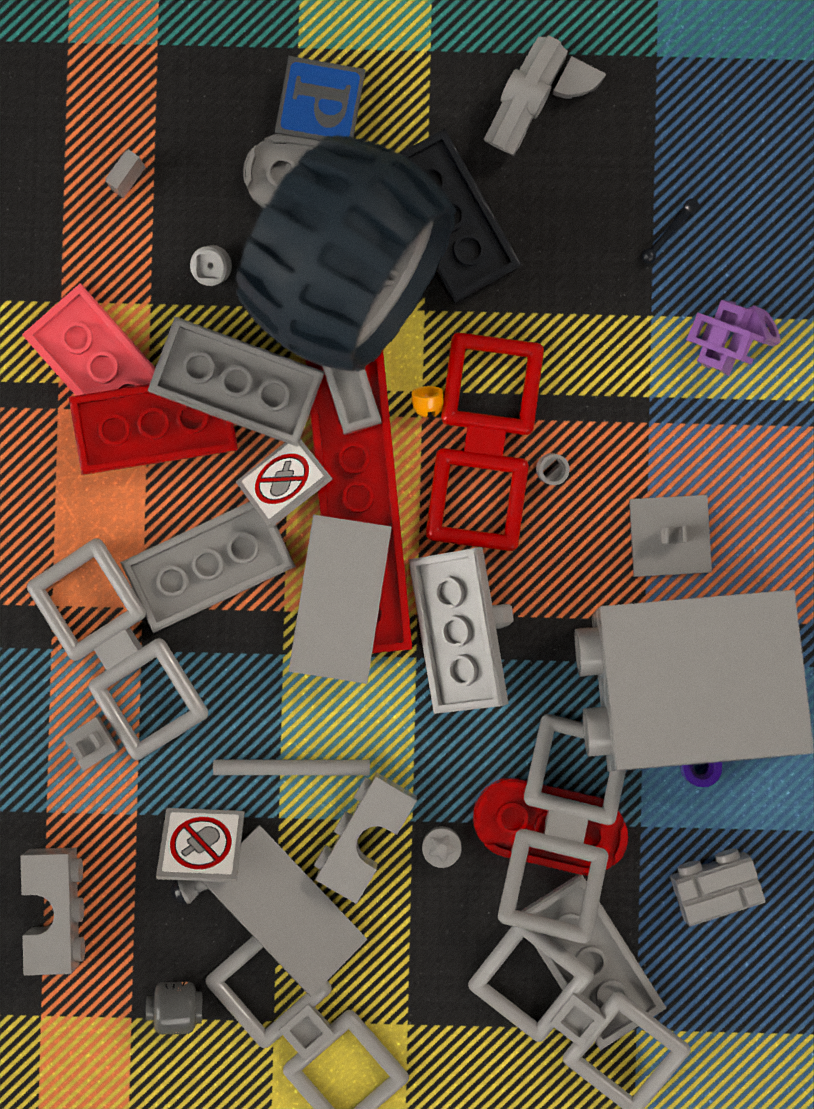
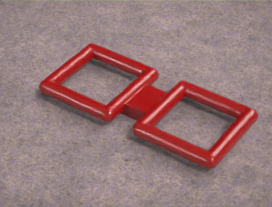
(484, 441)

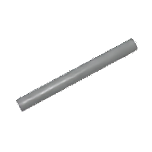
(291, 767)

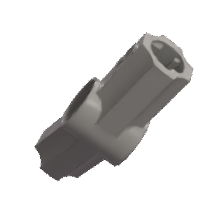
(526, 94)

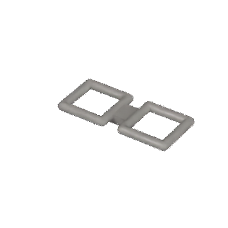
(117, 649)
(562, 835)
(579, 1018)
(306, 1032)

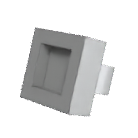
(91, 743)

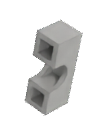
(379, 805)
(54, 876)

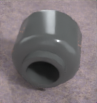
(174, 1007)

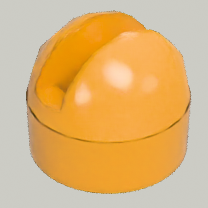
(427, 400)

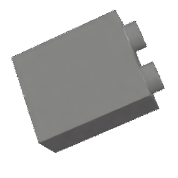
(696, 681)

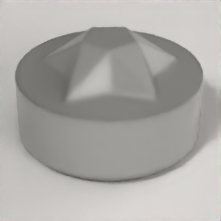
(210, 265)
(441, 847)

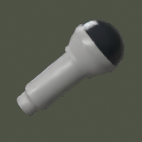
(186, 891)

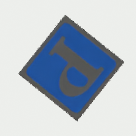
(319, 99)

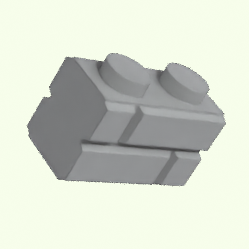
(717, 887)

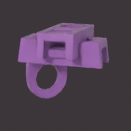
(747, 326)

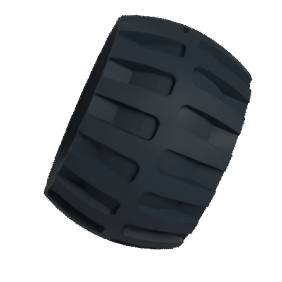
(344, 251)

